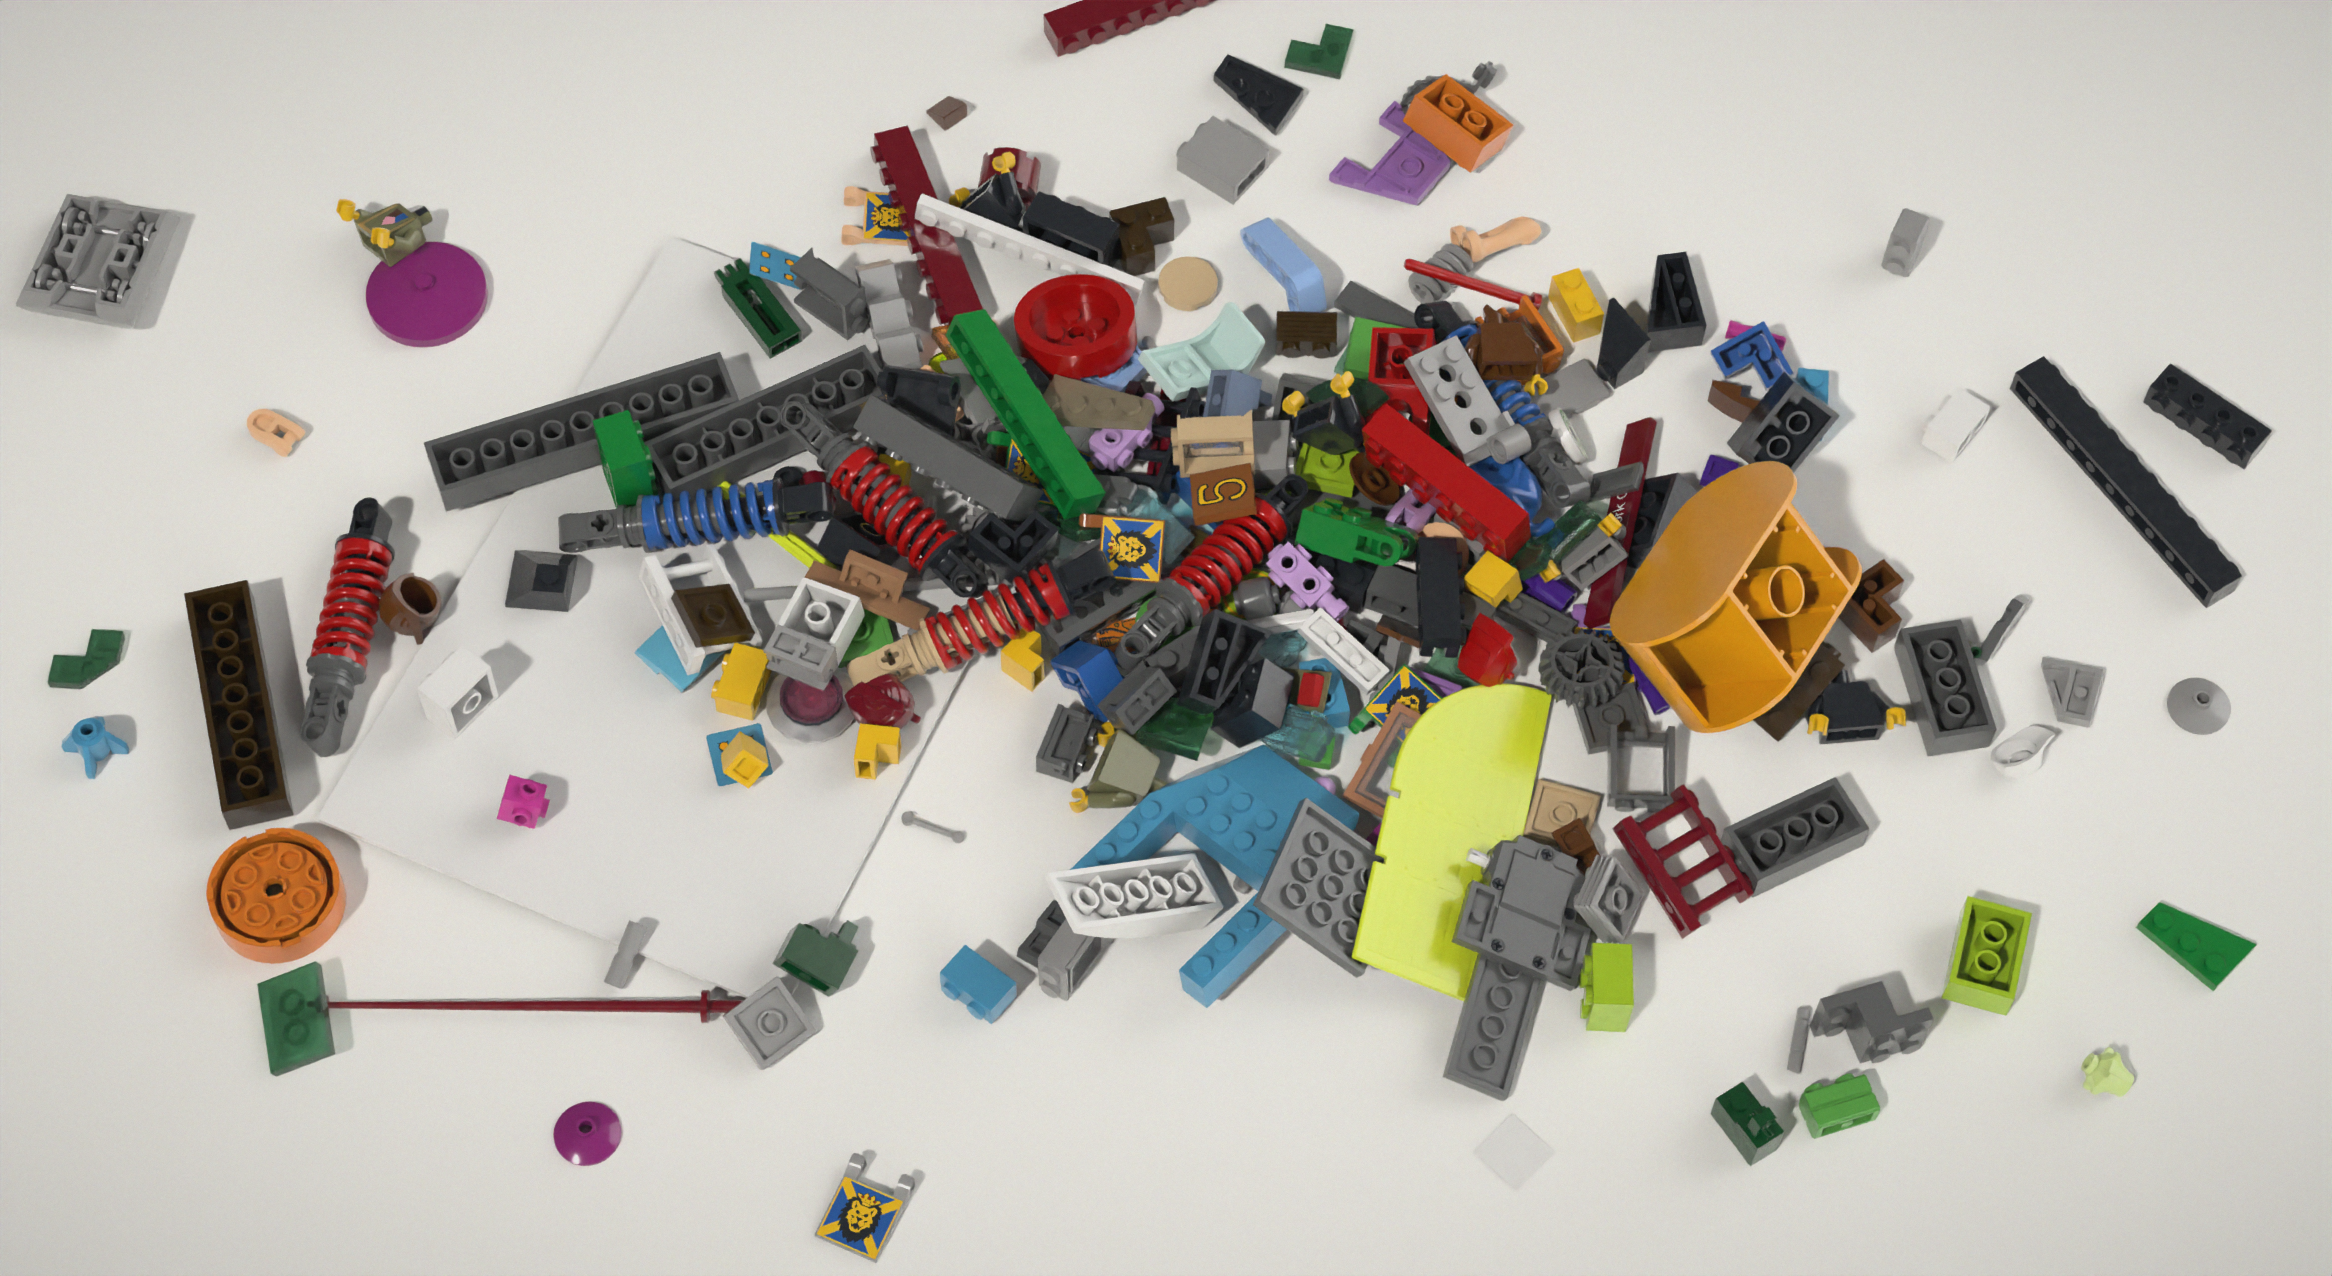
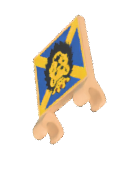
(879, 219)

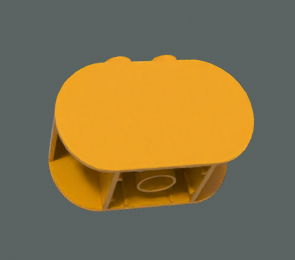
(1733, 599)

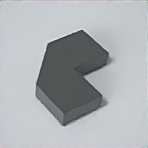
(2001, 627)

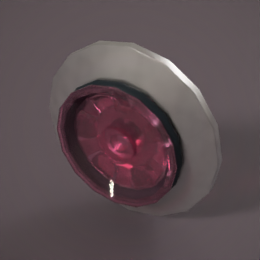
(807, 712)

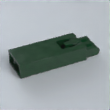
(767, 321)

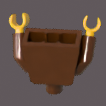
(1506, 353)

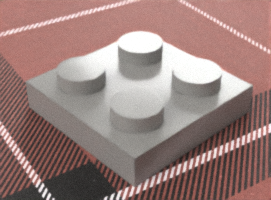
(769, 1023)

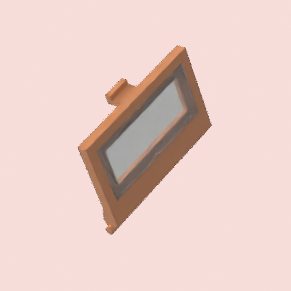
(1373, 778)

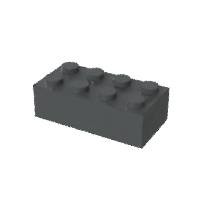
(1944, 687)
(1796, 835)

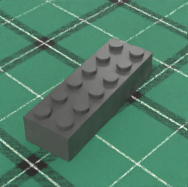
(947, 460)

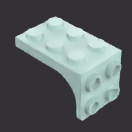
(1224, 345)

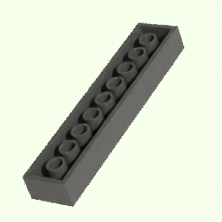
(562, 435)

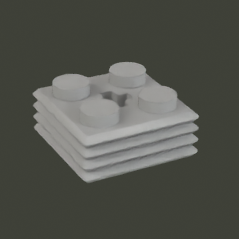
(1608, 899)

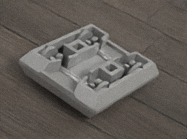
(103, 259)

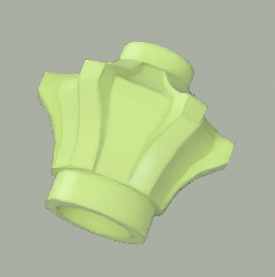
(2106, 1073)

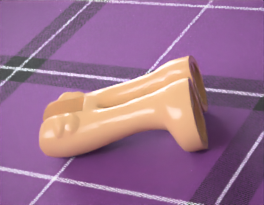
(1513, 232)

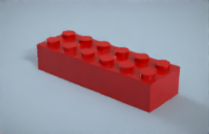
(1446, 484)

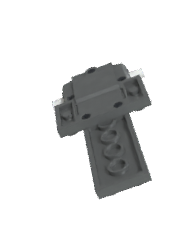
(1522, 934)

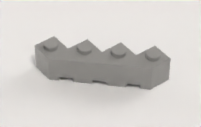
(889, 315)

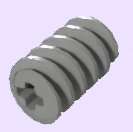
(1450, 258)

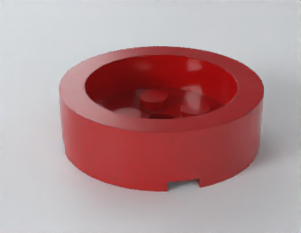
(1071, 307)

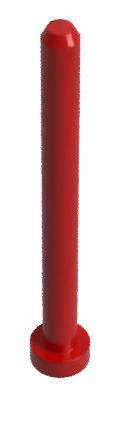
(1469, 282)

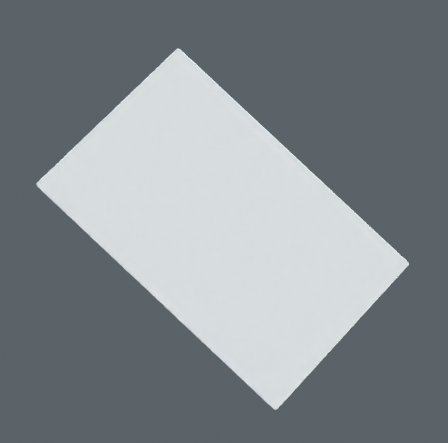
(623, 752)

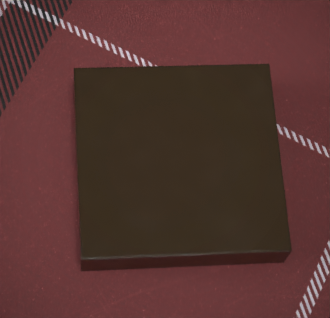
(712, 615)

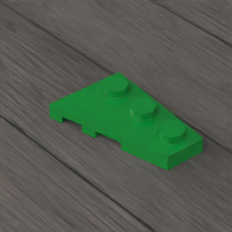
(2195, 944)

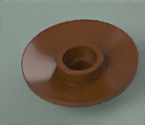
(1373, 481)

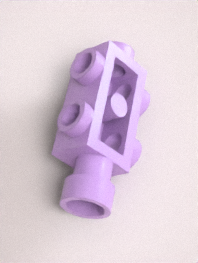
(1120, 452)
(1299, 574)

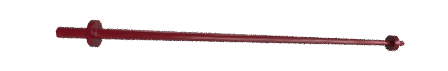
(703, 1006)

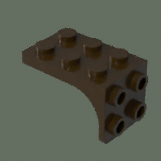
(1813, 680)

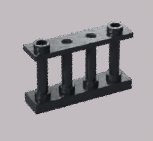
(1166, 480)

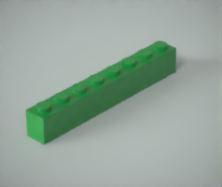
(1025, 414)

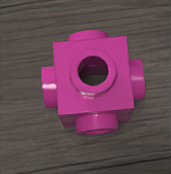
(523, 802)

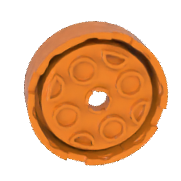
(284, 924)

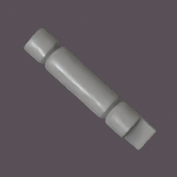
(1798, 1039)

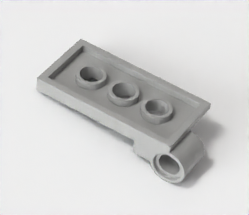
(1500, 434)

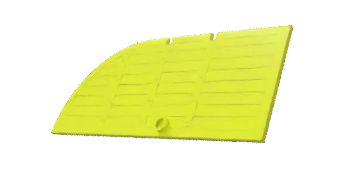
(1460, 787)

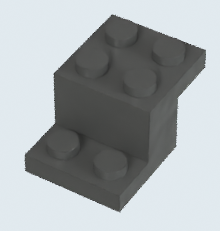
(1871, 1023)

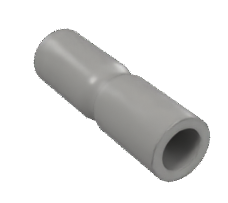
(624, 957)

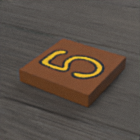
(1223, 494)

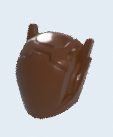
(410, 606)

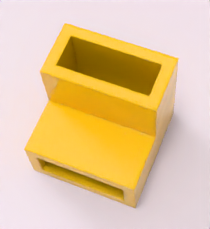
(1493, 580)
(1022, 659)
(874, 746)

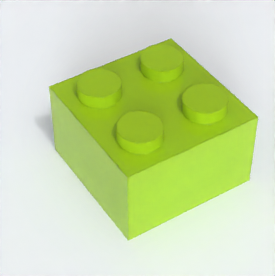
(1607, 987)

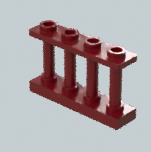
(1669, 888)

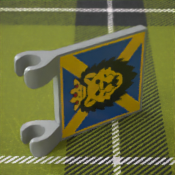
(862, 1215)

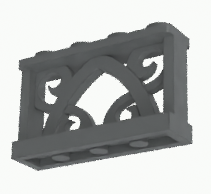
(1115, 608)

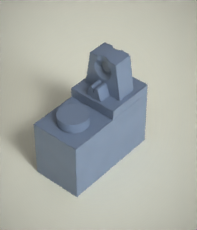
(1234, 394)

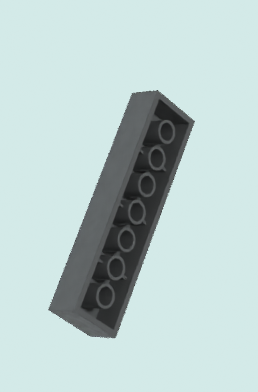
(750, 431)

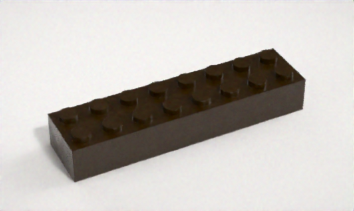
(238, 705)

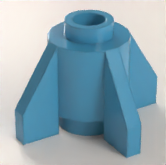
(93, 743)

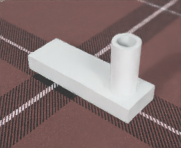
(1340, 648)

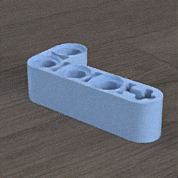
(1286, 264)

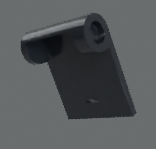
(923, 393)

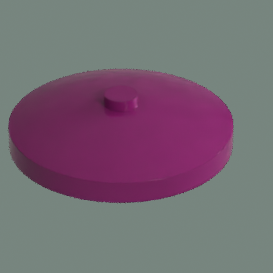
(427, 296)

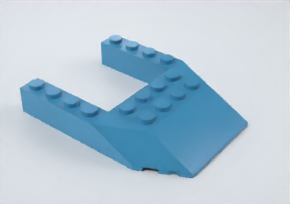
(1238, 818)

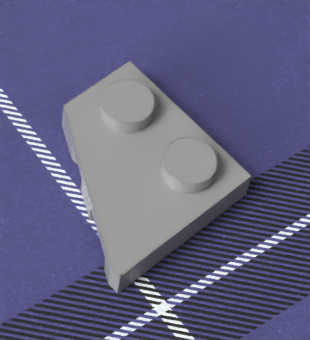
(2072, 690)

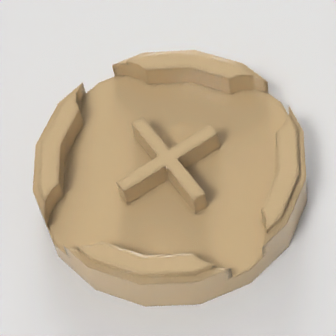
(1188, 283)

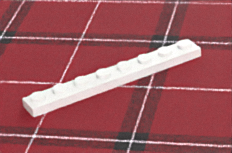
(1018, 245)

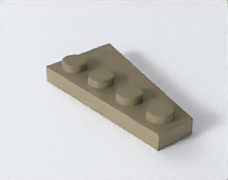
(1095, 406)

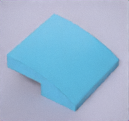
(662, 658)

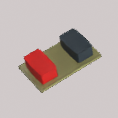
(1308, 689)

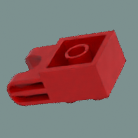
(1387, 351)

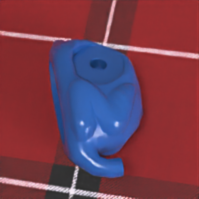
(1519, 485)

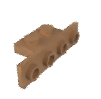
(876, 585)

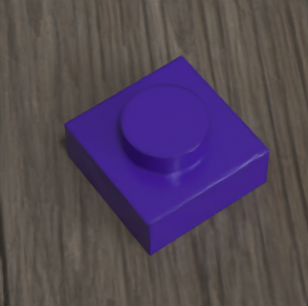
(1716, 468)

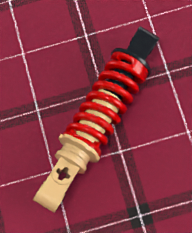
(946, 639)

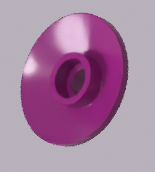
(589, 1147)

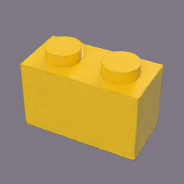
(1575, 305)
(742, 682)

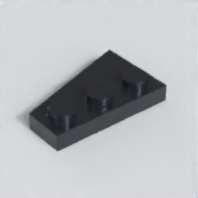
(1258, 92)

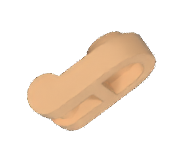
(266, 424)

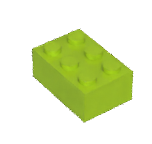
(1986, 955)

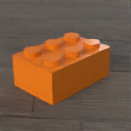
(1457, 123)

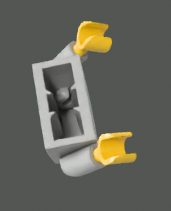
(1591, 556)

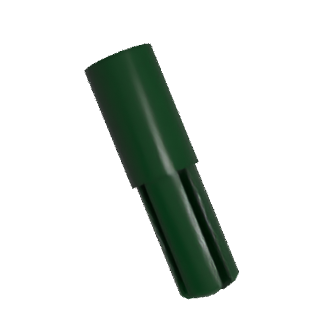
(1976, 651)

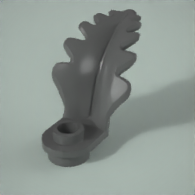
(1482, 77)

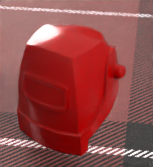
(1487, 653)

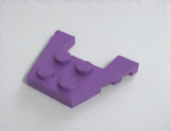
(1404, 171)

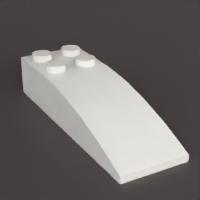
(1136, 897)

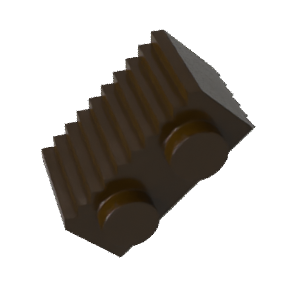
(1306, 334)

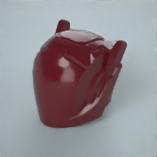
(882, 702)

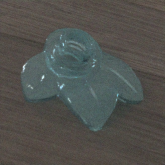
(1283, 648)

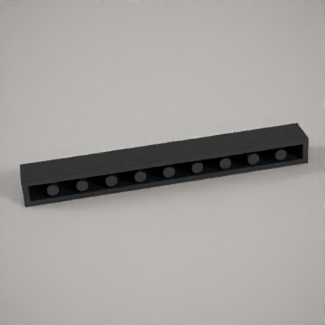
(2126, 482)

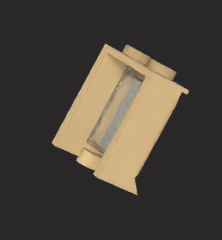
(1212, 443)

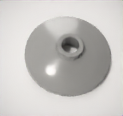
(2196, 716)

